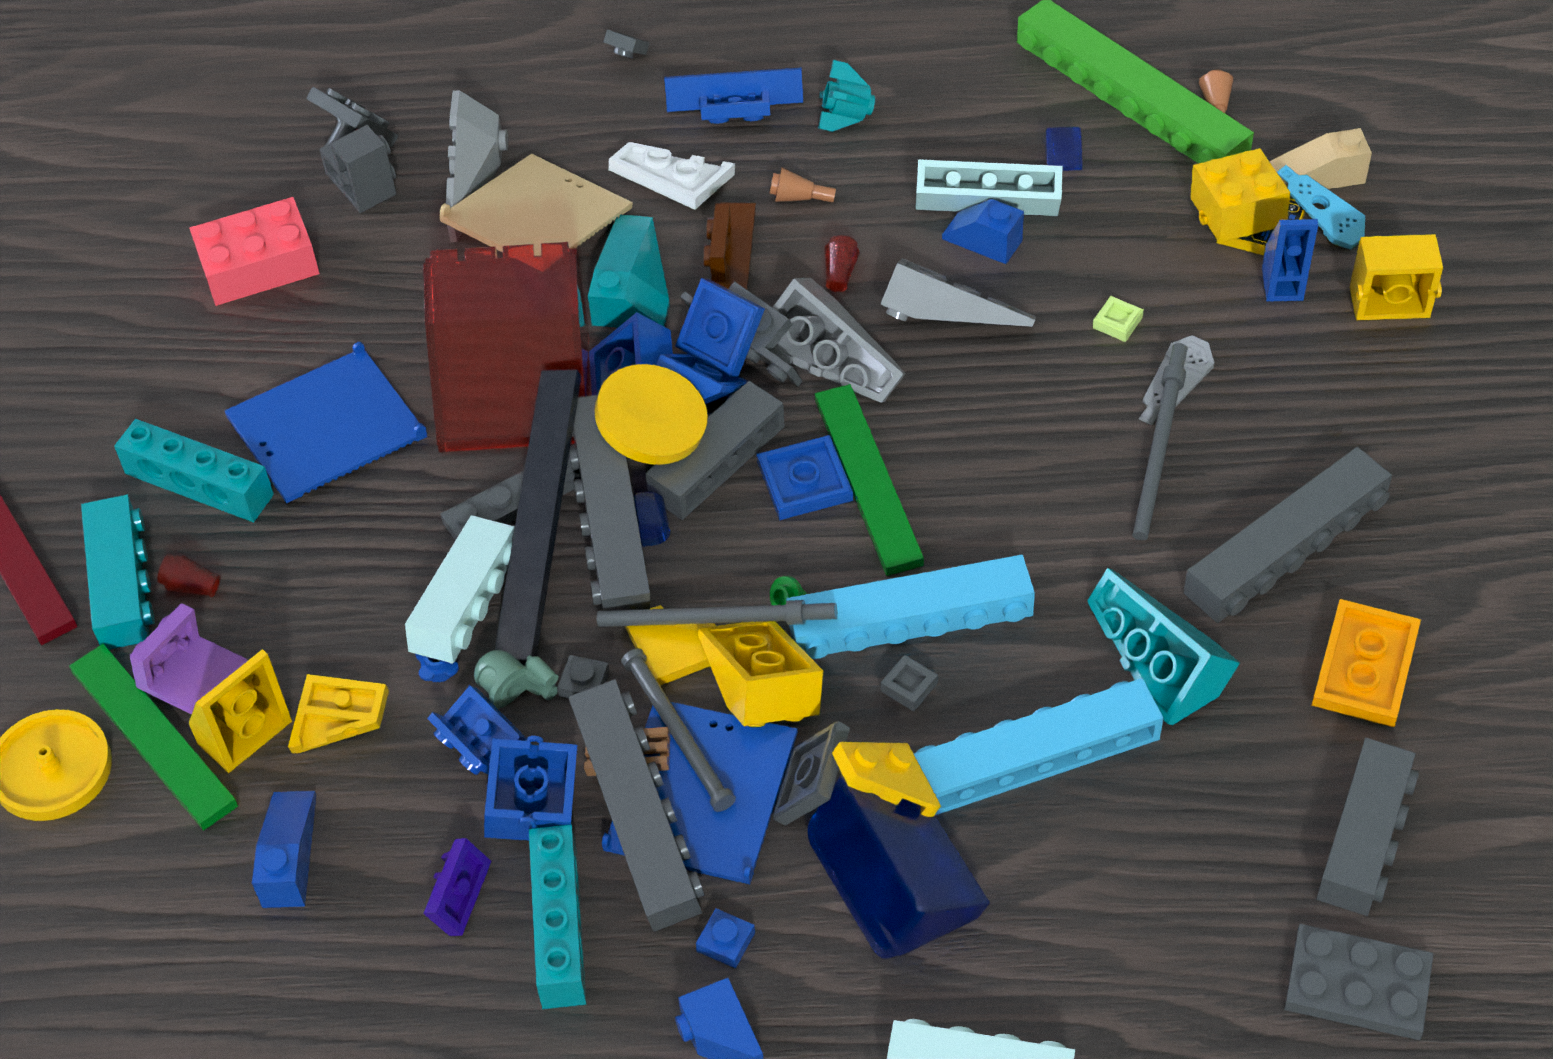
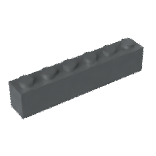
(609, 516)
(1287, 535)
(635, 805)

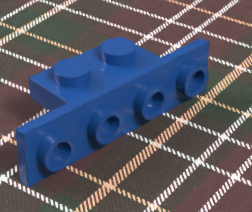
(734, 93)

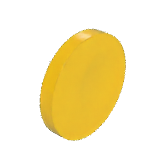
(650, 414)
(52, 764)

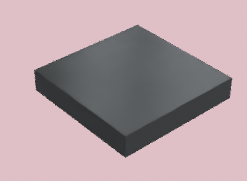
(810, 774)

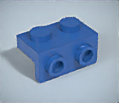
(470, 729)

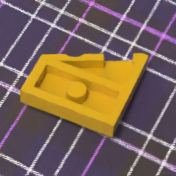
(336, 711)
(887, 772)

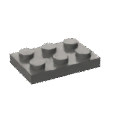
(1359, 981)

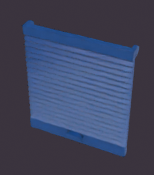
(325, 424)
(748, 763)

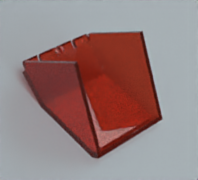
(492, 335)

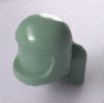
(507, 678)

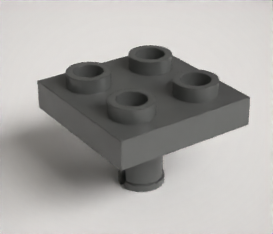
(350, 115)

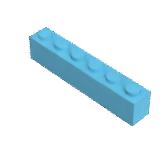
(918, 606)
(1041, 744)

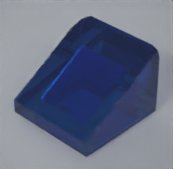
(1064, 147)

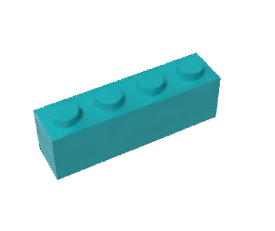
(116, 573)

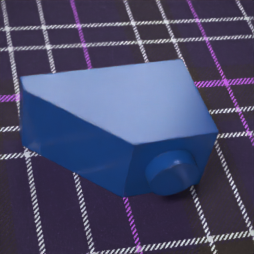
(988, 230)
(717, 1023)

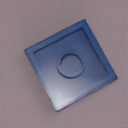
(719, 327)
(804, 477)

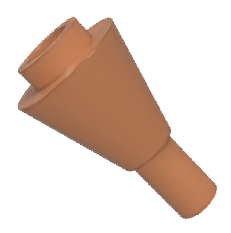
(1217, 88)
(792, 187)

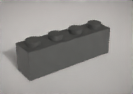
(730, 439)
(1366, 827)

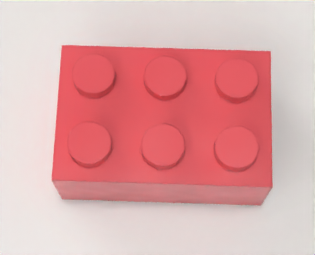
(254, 251)

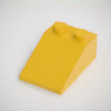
(762, 672)
(240, 713)

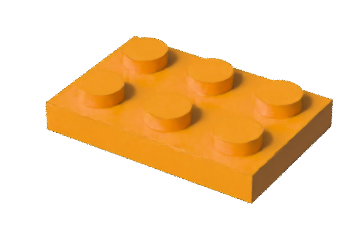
(1366, 663)

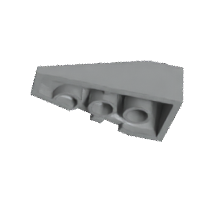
(475, 150)
(926, 295)

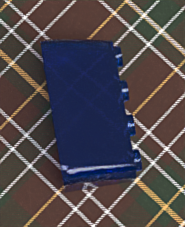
(893, 870)

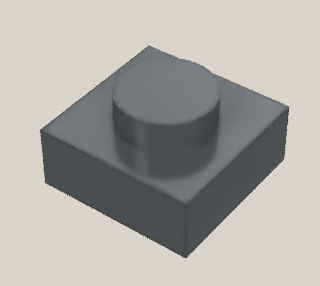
(625, 44)
(581, 675)
(909, 683)

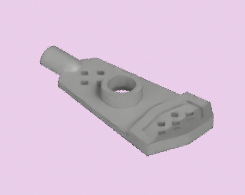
(1197, 366)

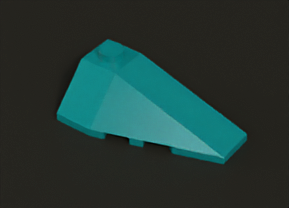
(629, 275)
(1170, 655)

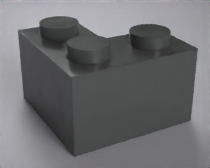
(360, 167)

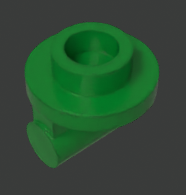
(784, 588)

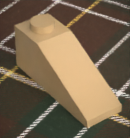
(1331, 159)

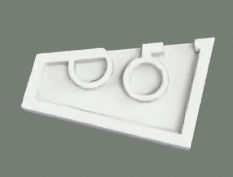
(677, 178)

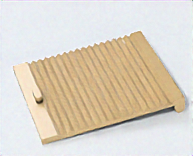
(535, 206)

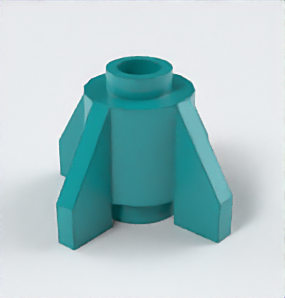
(847, 98)

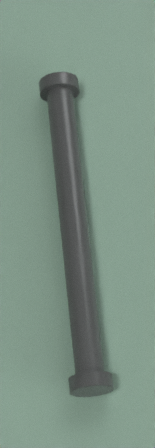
(720, 797)

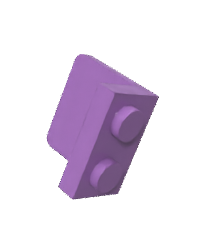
(179, 663)

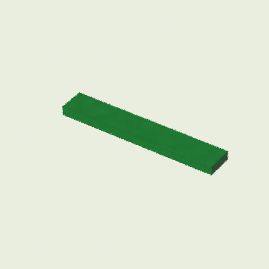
(869, 480)
(154, 737)

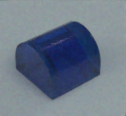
(651, 518)

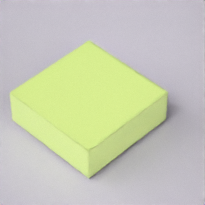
(1118, 318)

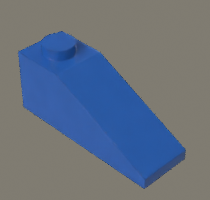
(1289, 259)
(285, 850)

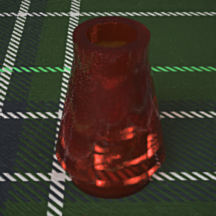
(840, 260)
(185, 575)

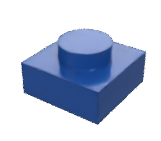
(725, 938)

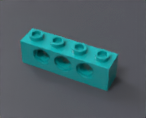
(194, 470)
(557, 917)

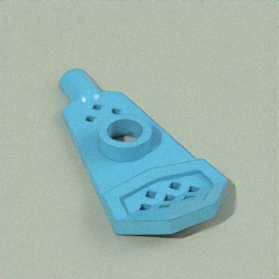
(1338, 220)

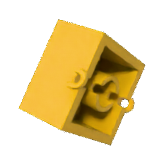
(1239, 195)
(1396, 277)

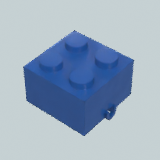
(528, 787)

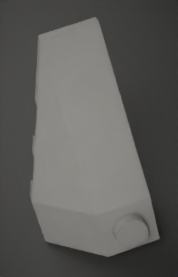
(833, 342)

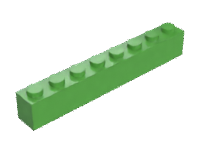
(1130, 84)

